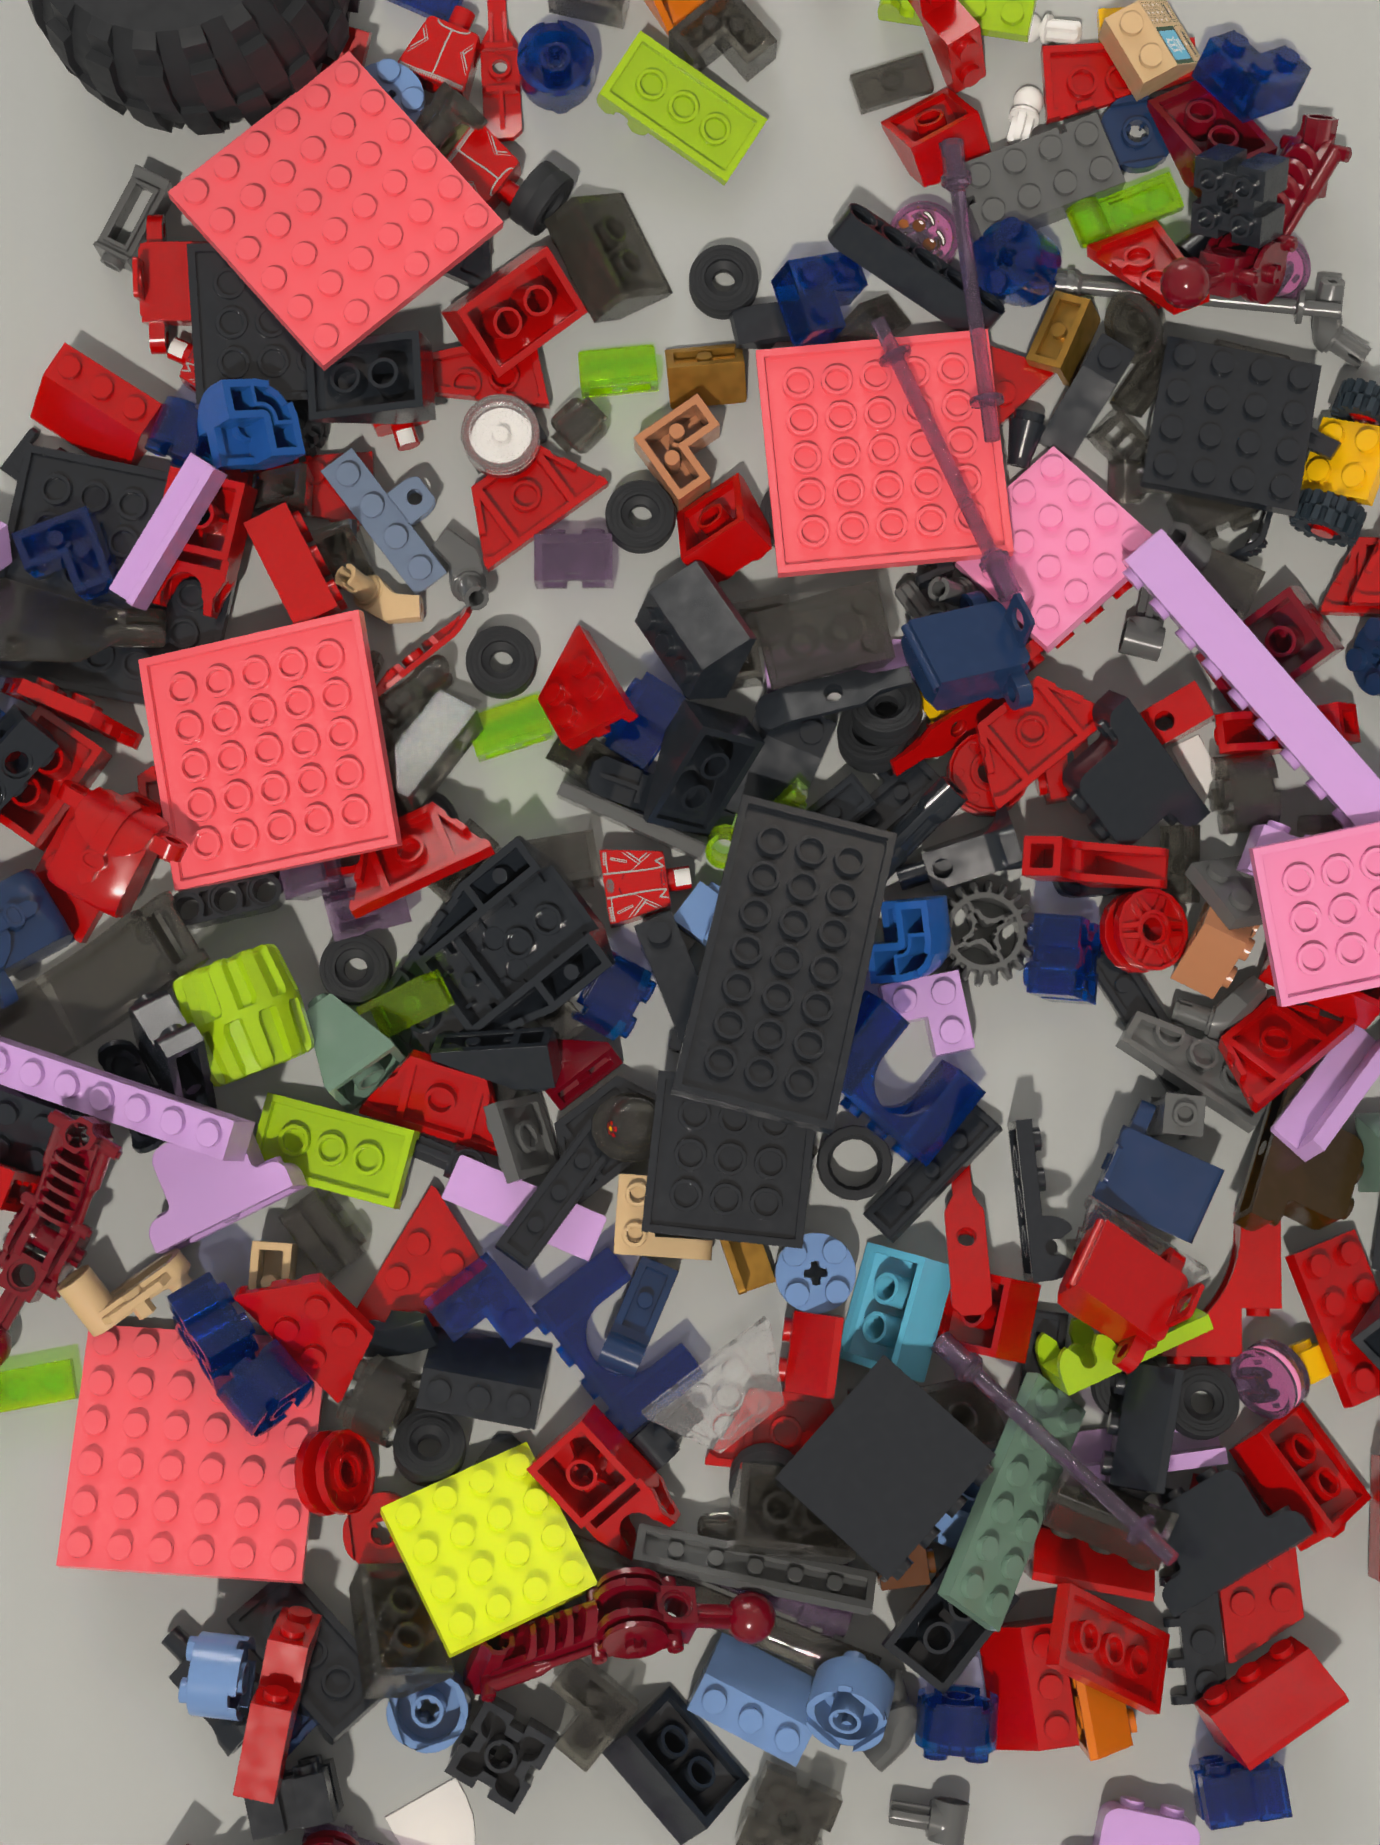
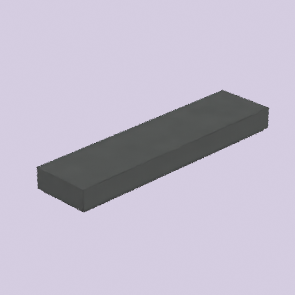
(631, 820)

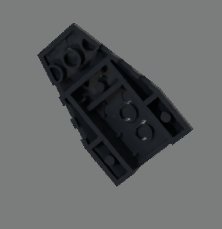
(507, 947)

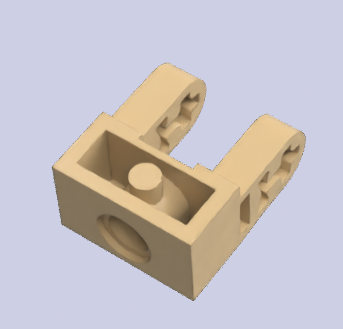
(628, 1226)

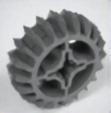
(993, 948)

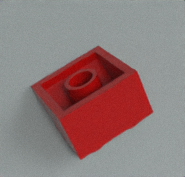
(921, 128)
(724, 529)
(1004, 1327)
(811, 1354)

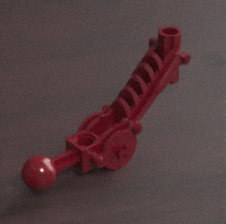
(1251, 272)
(68, 1182)
(619, 1619)

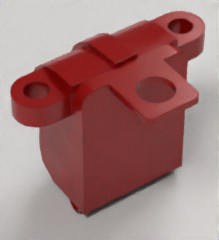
(162, 283)
(110, 847)
(1126, 1291)

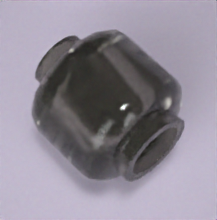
(578, 425)

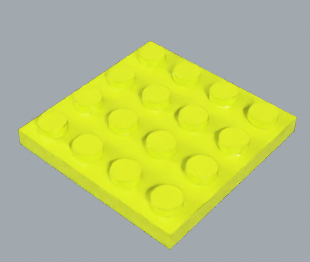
(487, 1550)

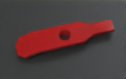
(500, 91)
(416, 657)
(942, 737)
(967, 1264)

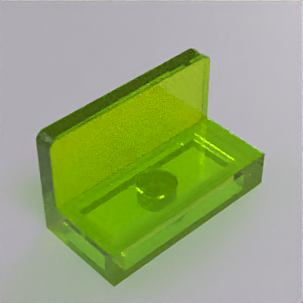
(618, 371)
(512, 728)
(409, 1003)

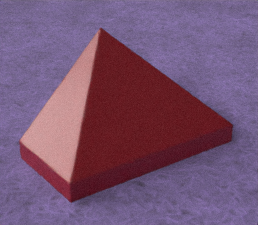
(582, 1067)

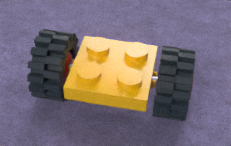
(1353, 475)

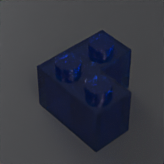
(1247, 80)
(812, 293)
(70, 543)
(642, 739)
(478, 1294)

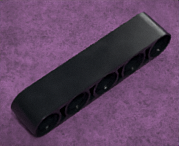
(908, 267)

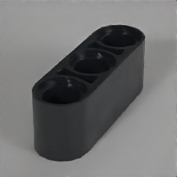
(246, 905)

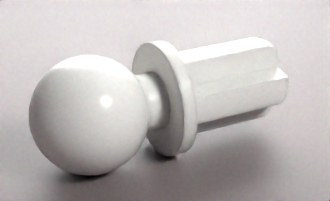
(1054, 30)
(1024, 116)

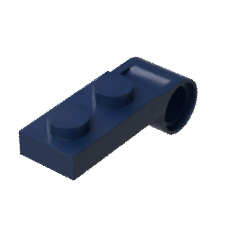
(637, 1317)

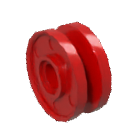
(964, 773)
(1163, 925)
(334, 1472)

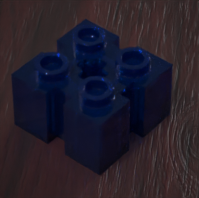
(1063, 958)
(212, 1327)
(1231, 1794)

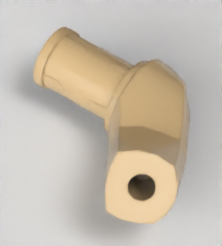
(378, 598)

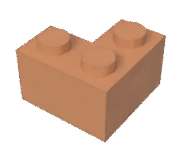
(670, 449)
(1212, 954)

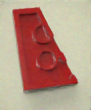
(1139, 259)

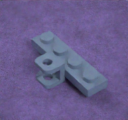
(389, 518)

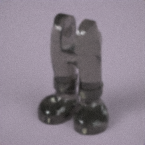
(445, 113)
(412, 693)

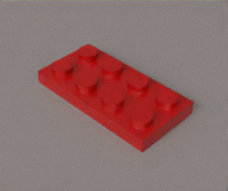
(1336, 1295)
(1107, 1649)

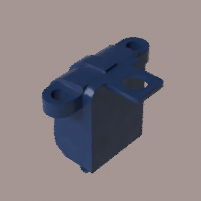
(971, 653)
(28, 928)
(1156, 1180)

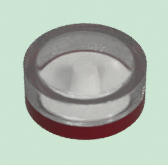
(501, 436)

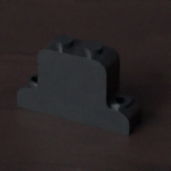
(1128, 778)
(172, 1048)
(1223, 1536)

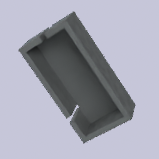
(1042, 176)

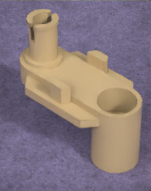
(102, 1310)

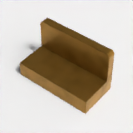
(1064, 336)
(710, 371)
(747, 1265)

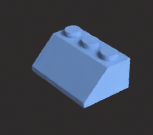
(754, 1698)

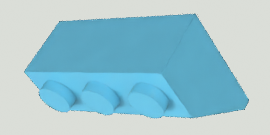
(895, 1310)

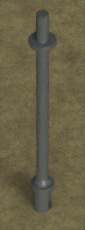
(1075, 285)

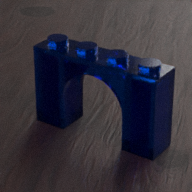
(926, 1118)
(566, 1315)

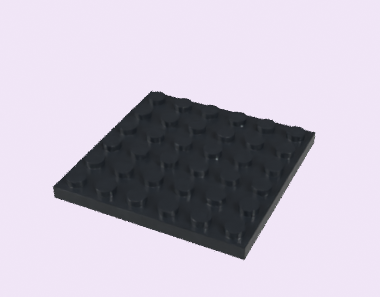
(123, 502)

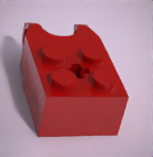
(214, 547)
(602, 1480)

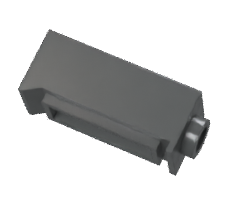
(115, 254)
(1178, 1115)

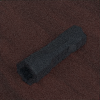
(921, 821)

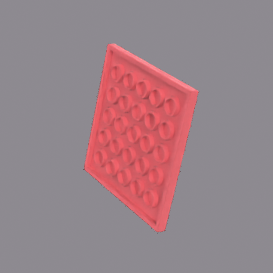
(335, 210)
(853, 466)
(270, 750)
(172, 1476)

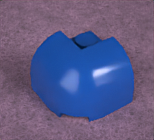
(249, 425)
(915, 939)

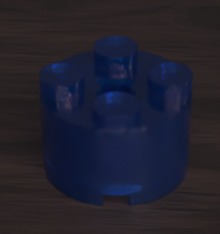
(556, 44)
(1016, 262)
(177, 433)
(614, 998)
(265, 1388)
(957, 1724)

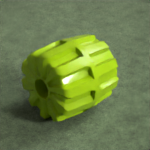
(245, 1013)

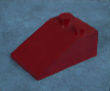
(1196, 121)
(1292, 634)

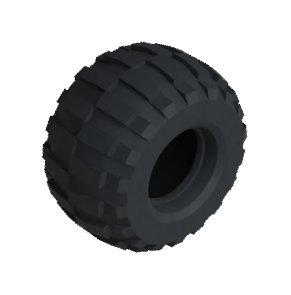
(194, 57)

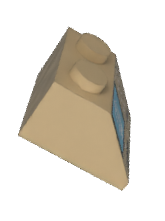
(1148, 46)

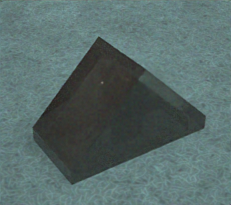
(859, 320)
(284, 484)
(343, 544)

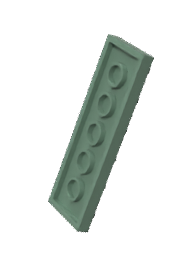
(1009, 1508)

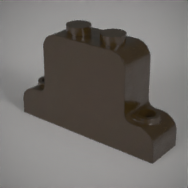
(1285, 1185)

